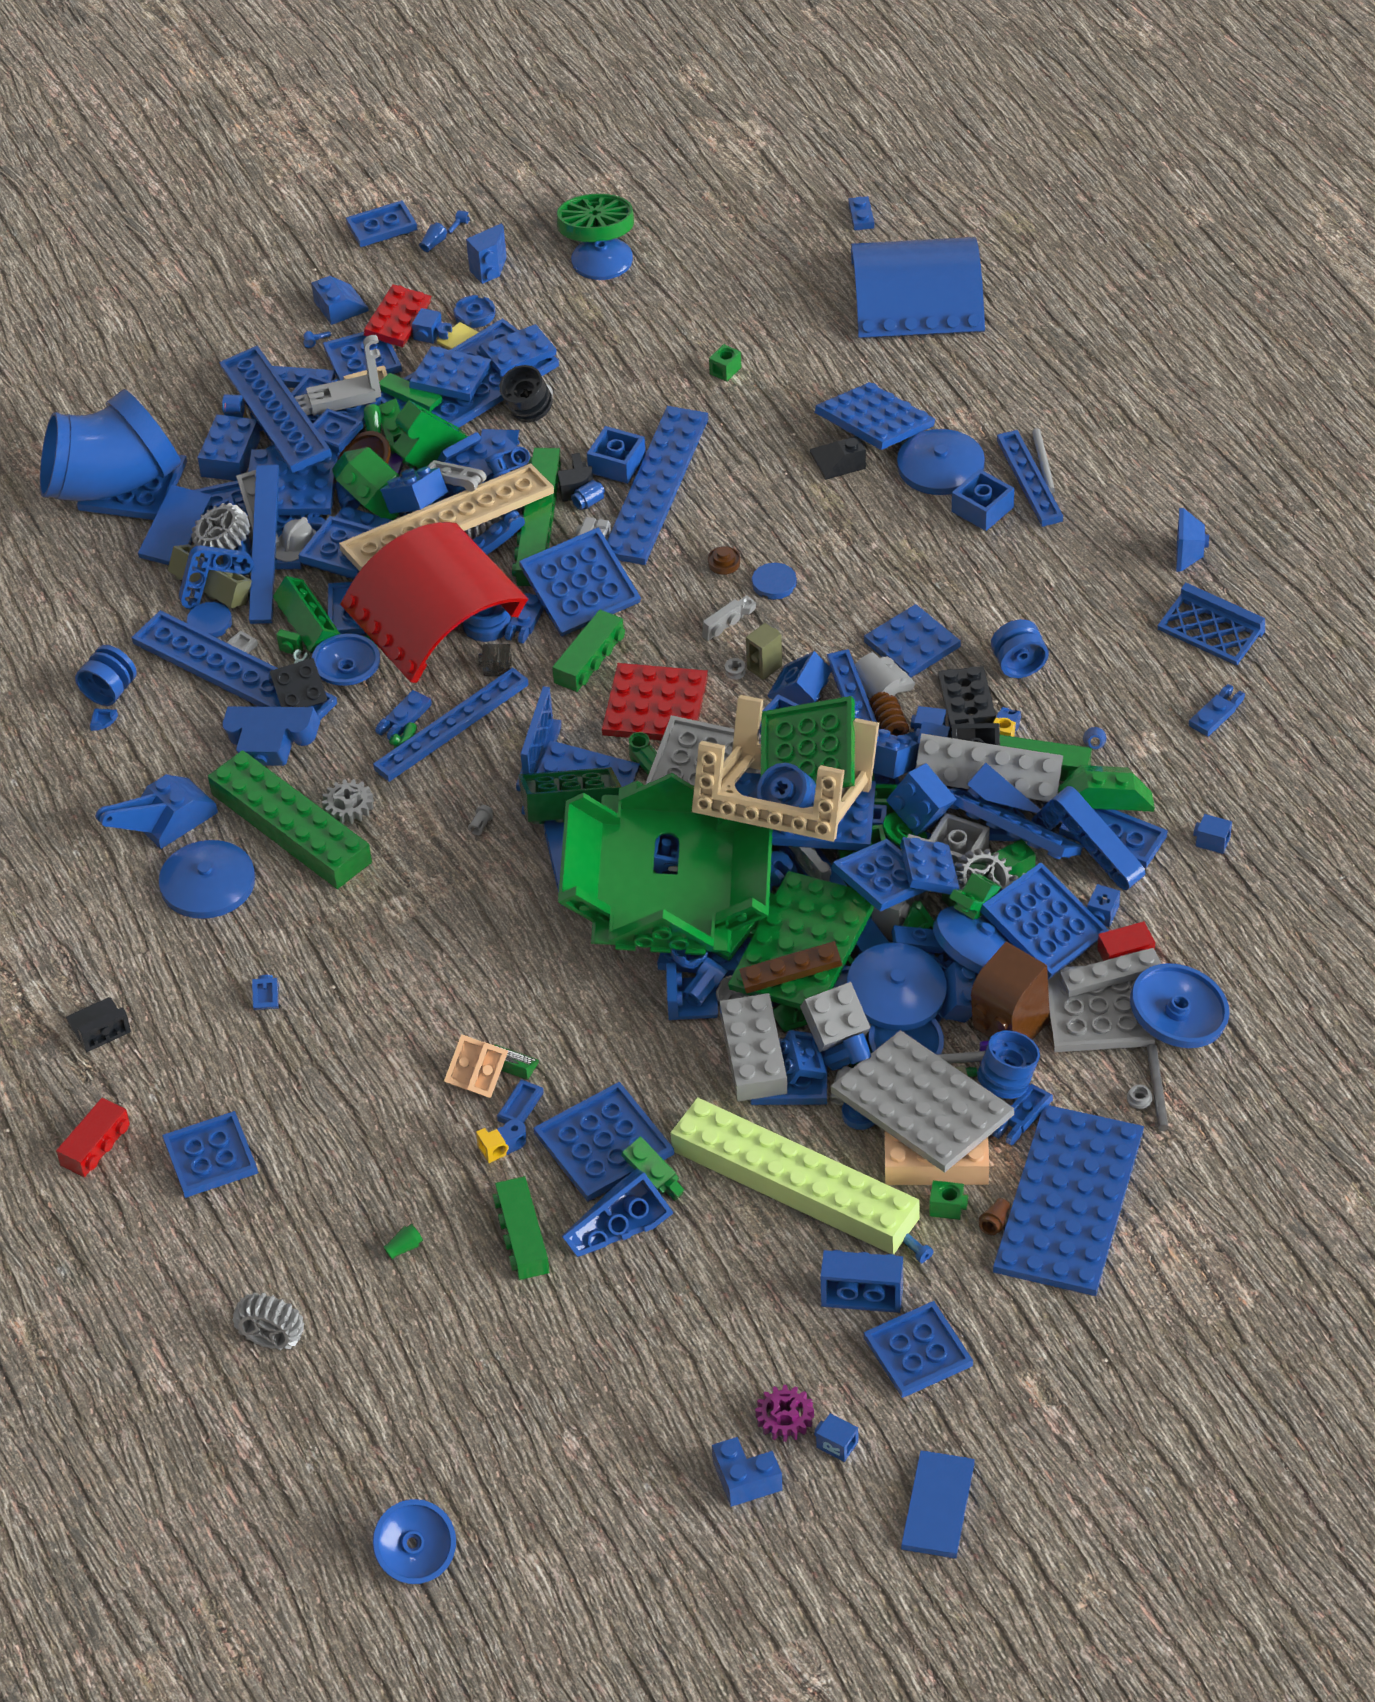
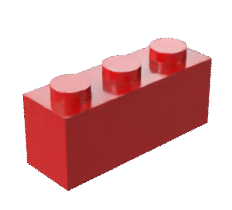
(93, 1137)

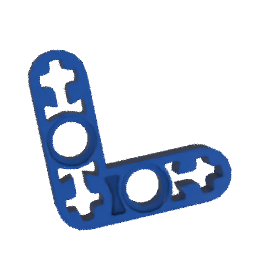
(207, 563)

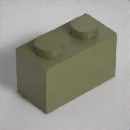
(764, 651)

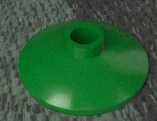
(897, 829)

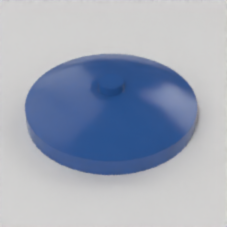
(939, 461)
(207, 879)
(967, 940)
(898, 986)
(1179, 1005)

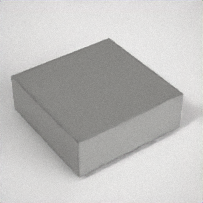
(243, 642)

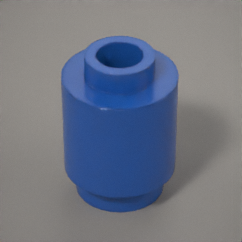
(588, 495)

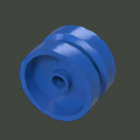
(487, 624)
(1019, 648)
(787, 785)

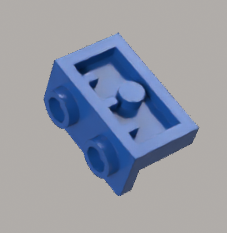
(801, 1056)

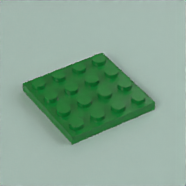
(811, 737)

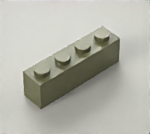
(227, 587)

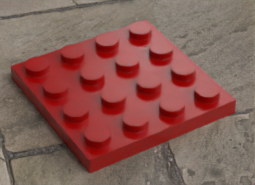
(648, 696)

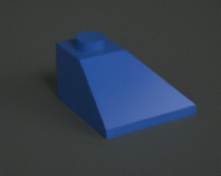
(1190, 540)

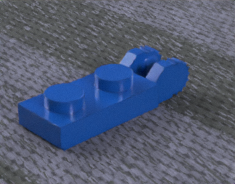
(500, 531)
(526, 620)
(407, 711)
(1216, 711)
(1026, 1111)

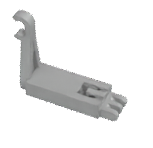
(346, 392)

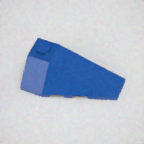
(624, 1211)

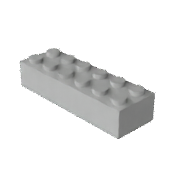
(958, 760)

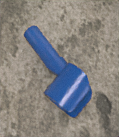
(461, 217)
(310, 338)

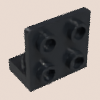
(298, 684)
(99, 1024)

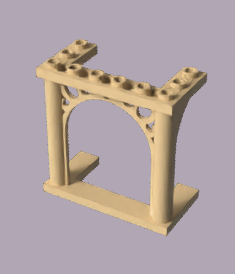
(716, 780)

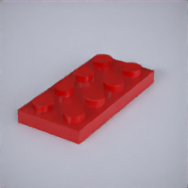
(396, 314)

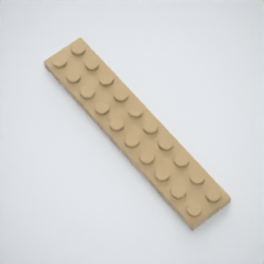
(465, 508)

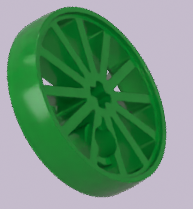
(595, 217)

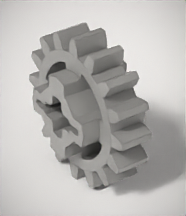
(348, 801)

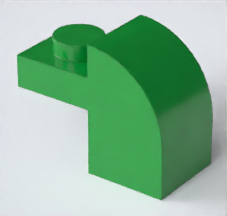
(974, 894)

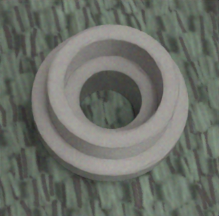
(1136, 1092)

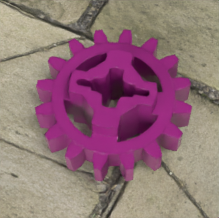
(784, 1413)

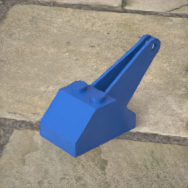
(163, 811)

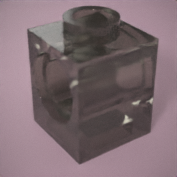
(495, 659)

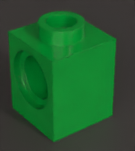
(725, 362)
(939, 1197)

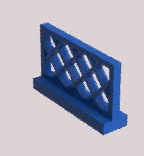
(1221, 612)
(541, 731)

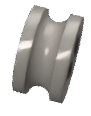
(735, 662)

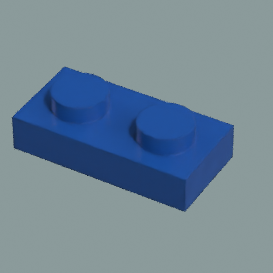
(861, 213)

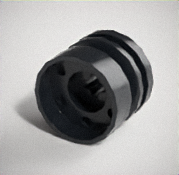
(526, 393)

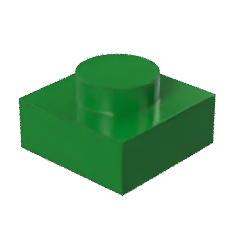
(289, 641)

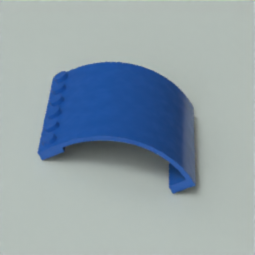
(918, 287)

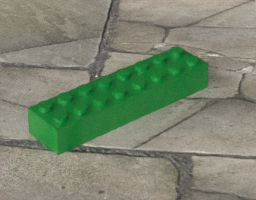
(290, 819)

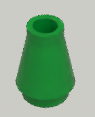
(404, 1241)

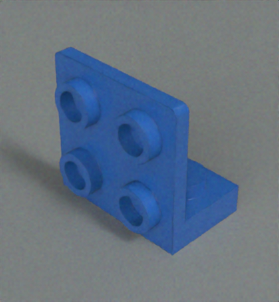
(678, 1006)

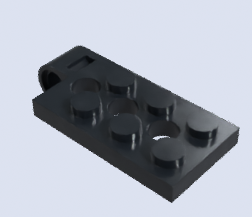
(976, 691)

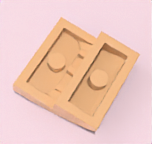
(476, 1066)

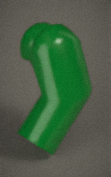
(410, 731)

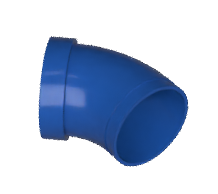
(104, 452)

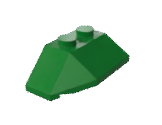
(364, 476)
(1110, 788)

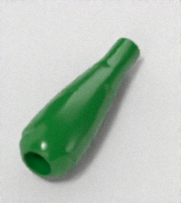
(372, 418)

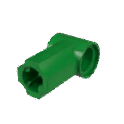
(641, 750)

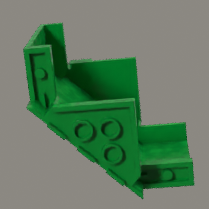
(612, 879)

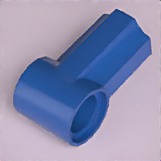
(706, 979)
(849, 1052)

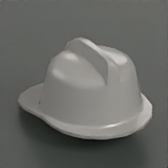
(293, 539)

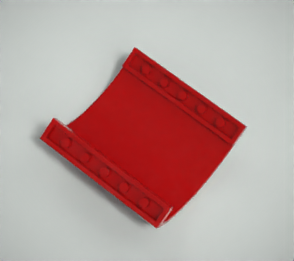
(423, 590)

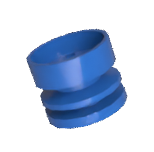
(105, 675)
(1008, 1064)

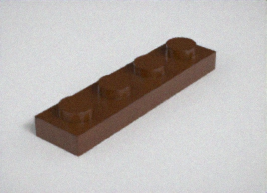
(790, 967)

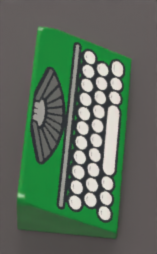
(519, 1064)

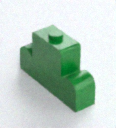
(423, 435)

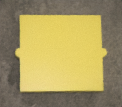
(459, 334)

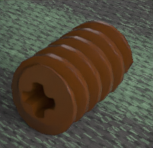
(889, 713)

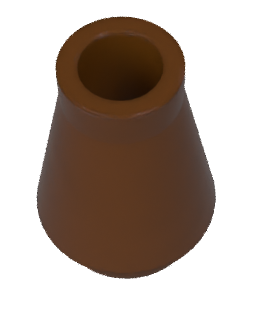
(994, 1217)

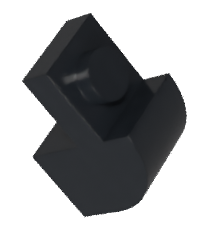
(574, 478)

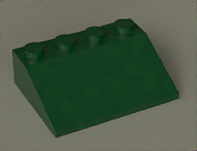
(546, 792)

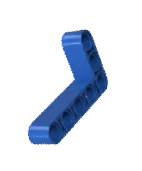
(1093, 834)

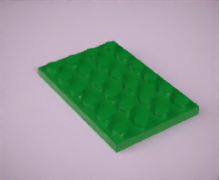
(801, 917)

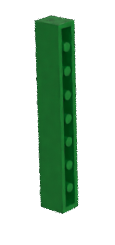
(539, 514)

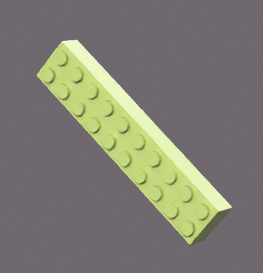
(795, 1175)

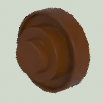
(724, 560)

